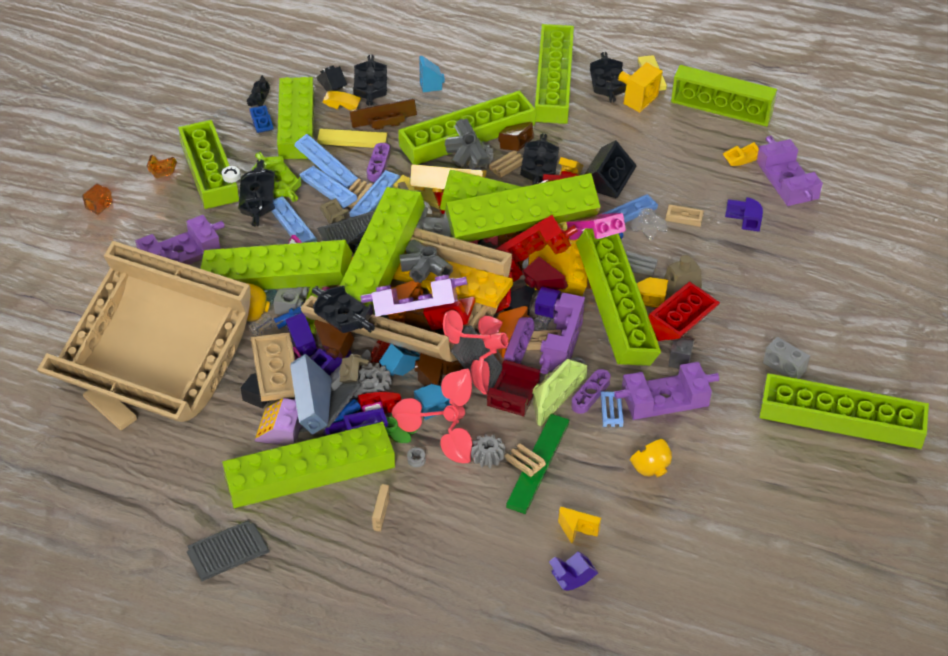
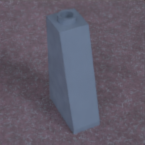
(311, 393)

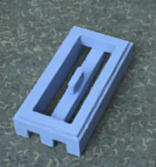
(612, 420)

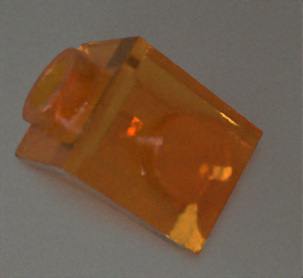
(161, 168)

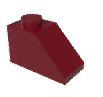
(542, 274)

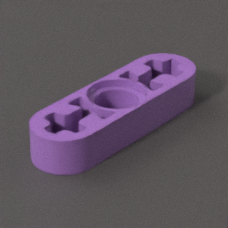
(376, 156)
(522, 333)
(591, 383)

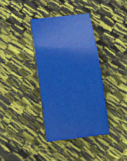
(261, 119)

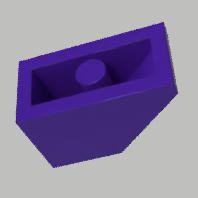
(301, 335)

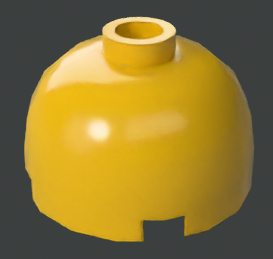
(258, 303)
(653, 459)

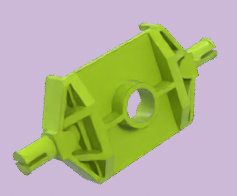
(288, 181)

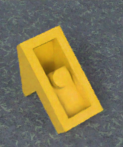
(570, 166)
(574, 521)

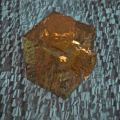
(97, 199)

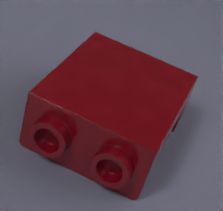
(514, 388)

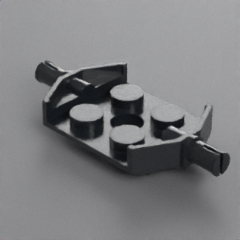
(607, 70)
(370, 73)
(539, 153)
(261, 201)
(336, 301)

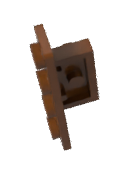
(384, 114)

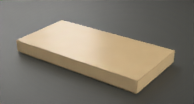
(272, 365)

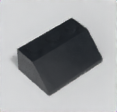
(611, 169)

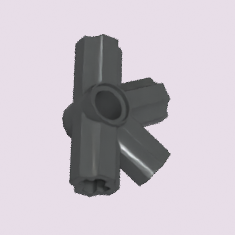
(466, 146)
(423, 260)

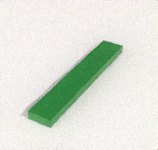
(545, 448)

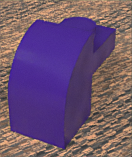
(749, 211)
(546, 302)
(573, 572)

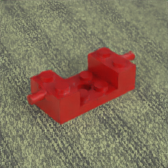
(535, 239)

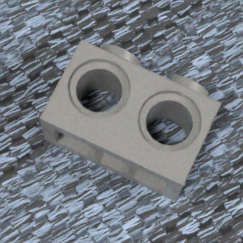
(289, 298)
(786, 358)

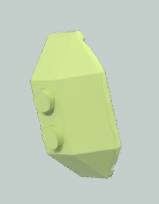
(557, 388)

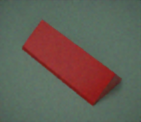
(681, 312)

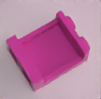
(602, 225)

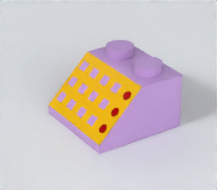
(279, 423)

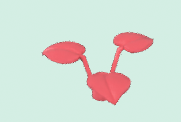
(489, 329)
(457, 388)

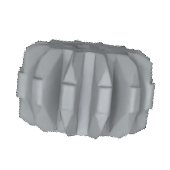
(487, 450)

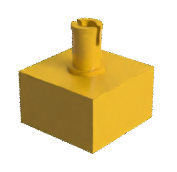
(641, 86)

